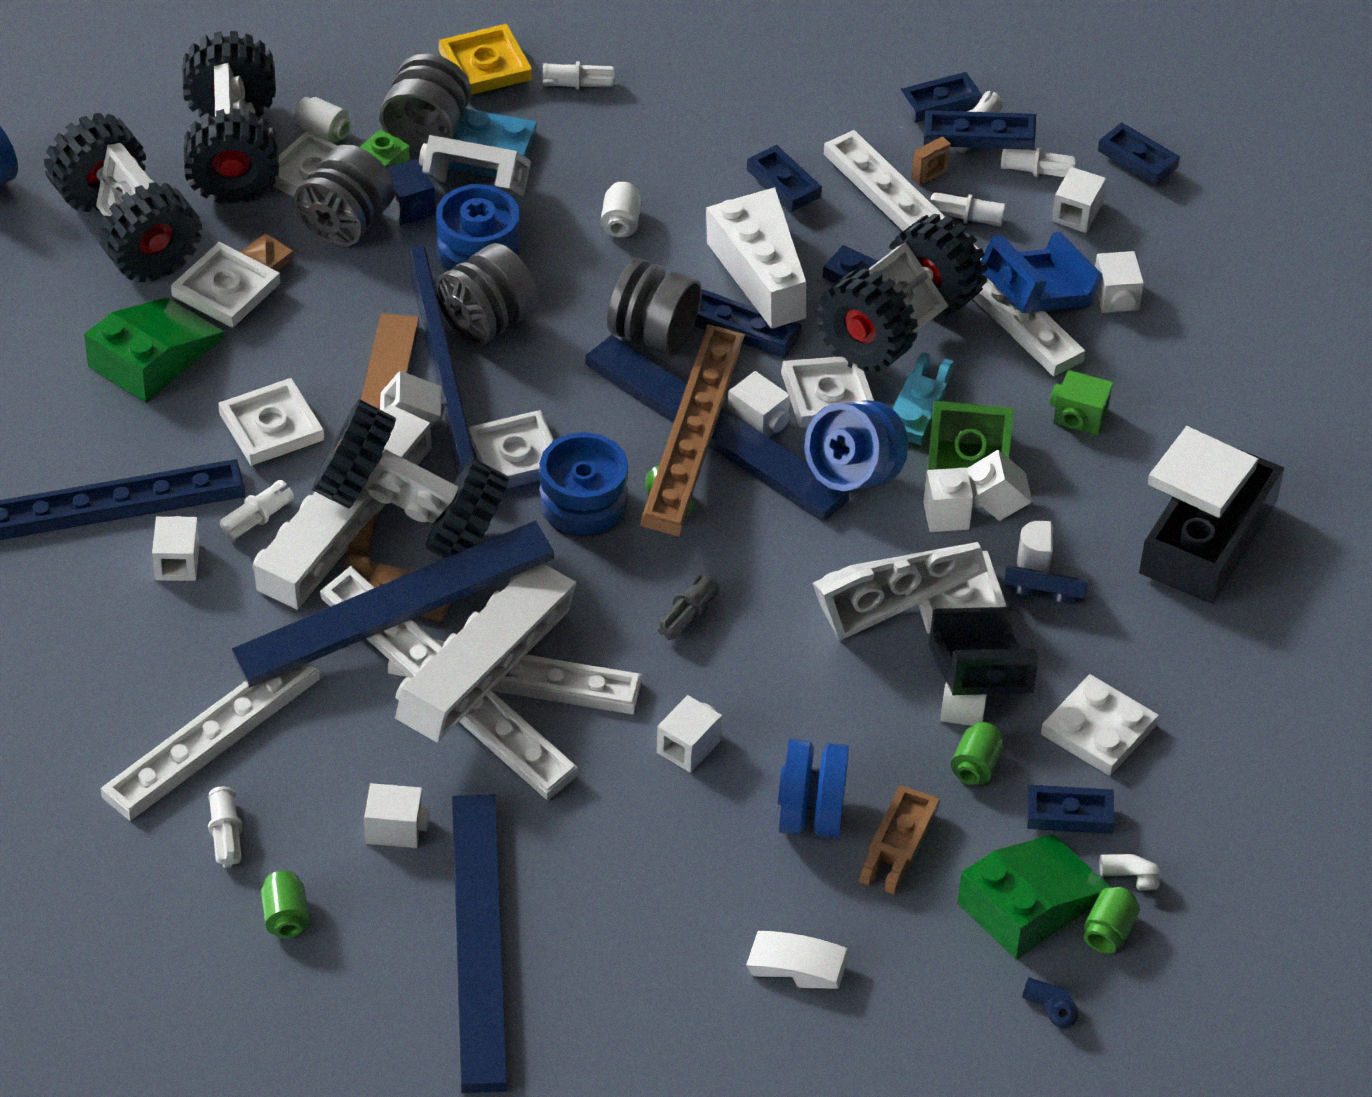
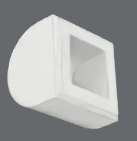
(1036, 546)
(962, 708)

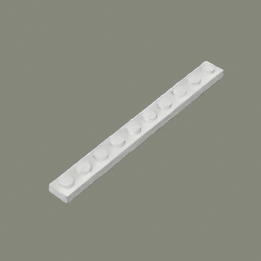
(905, 206)

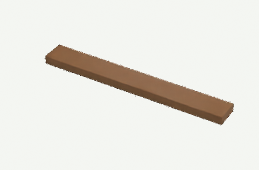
(390, 354)
(692, 431)

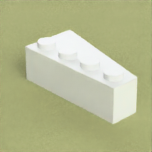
(759, 254)

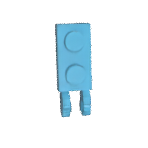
(917, 397)

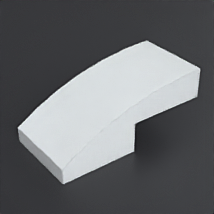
(805, 958)

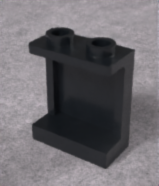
(980, 651)

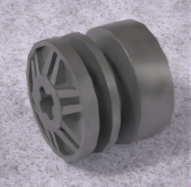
(425, 100)
(344, 195)
(487, 294)
(654, 306)

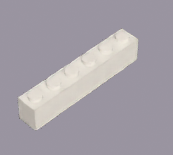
(323, 529)
(483, 651)

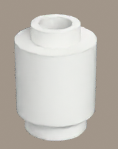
(322, 119)
(621, 209)

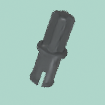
(688, 606)

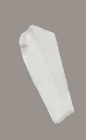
(884, 587)

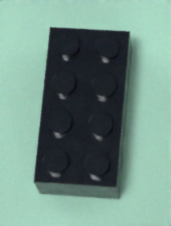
(1200, 550)

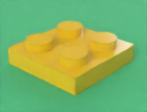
(488, 58)

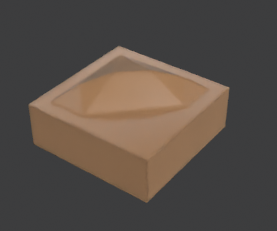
(930, 161)
(269, 252)

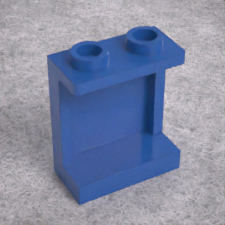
(1042, 278)

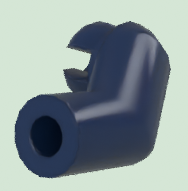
(1055, 1000)

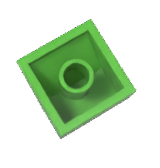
(967, 433)

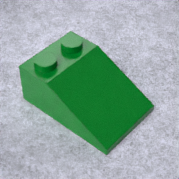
(148, 345)
(1028, 892)

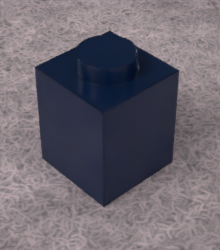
(413, 192)

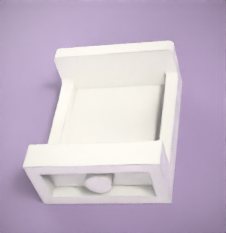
(511, 165)

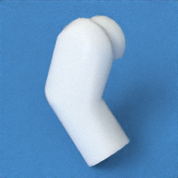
(1131, 865)

